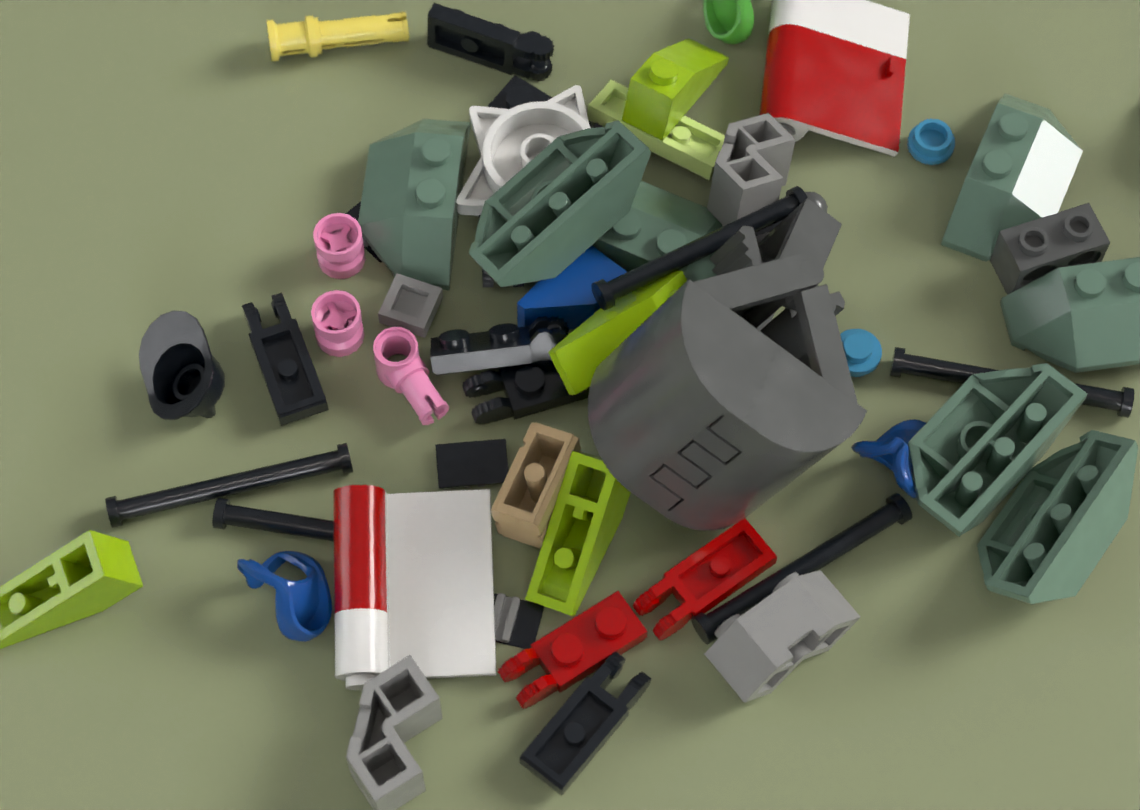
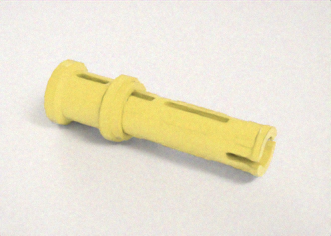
(314, 35)

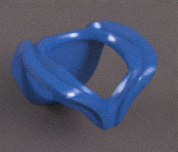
(893, 452)
(301, 605)

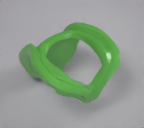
(729, 19)

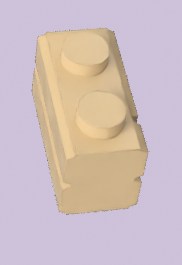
(533, 484)

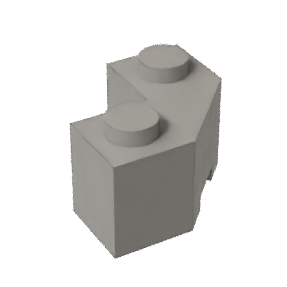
(750, 168)
(775, 635)
(391, 712)

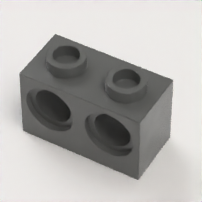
(1046, 244)

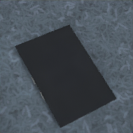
(471, 463)
(516, 621)

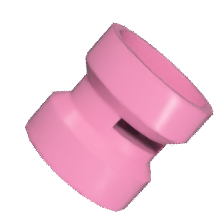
(339, 245)
(337, 312)

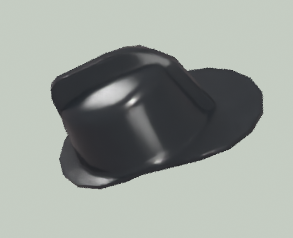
(179, 368)

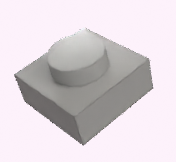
(410, 305)

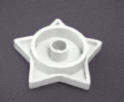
(513, 138)

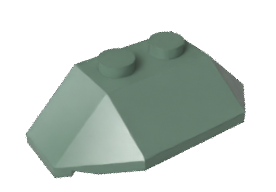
(1014, 177)
(411, 198)
(559, 204)
(656, 226)
(1079, 315)
(988, 441)
(1060, 520)

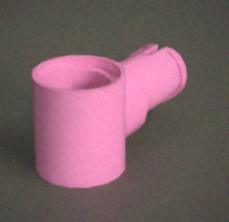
(408, 375)

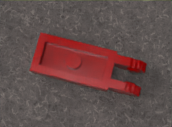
(708, 577)
(576, 649)

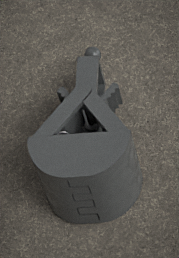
(718, 400)

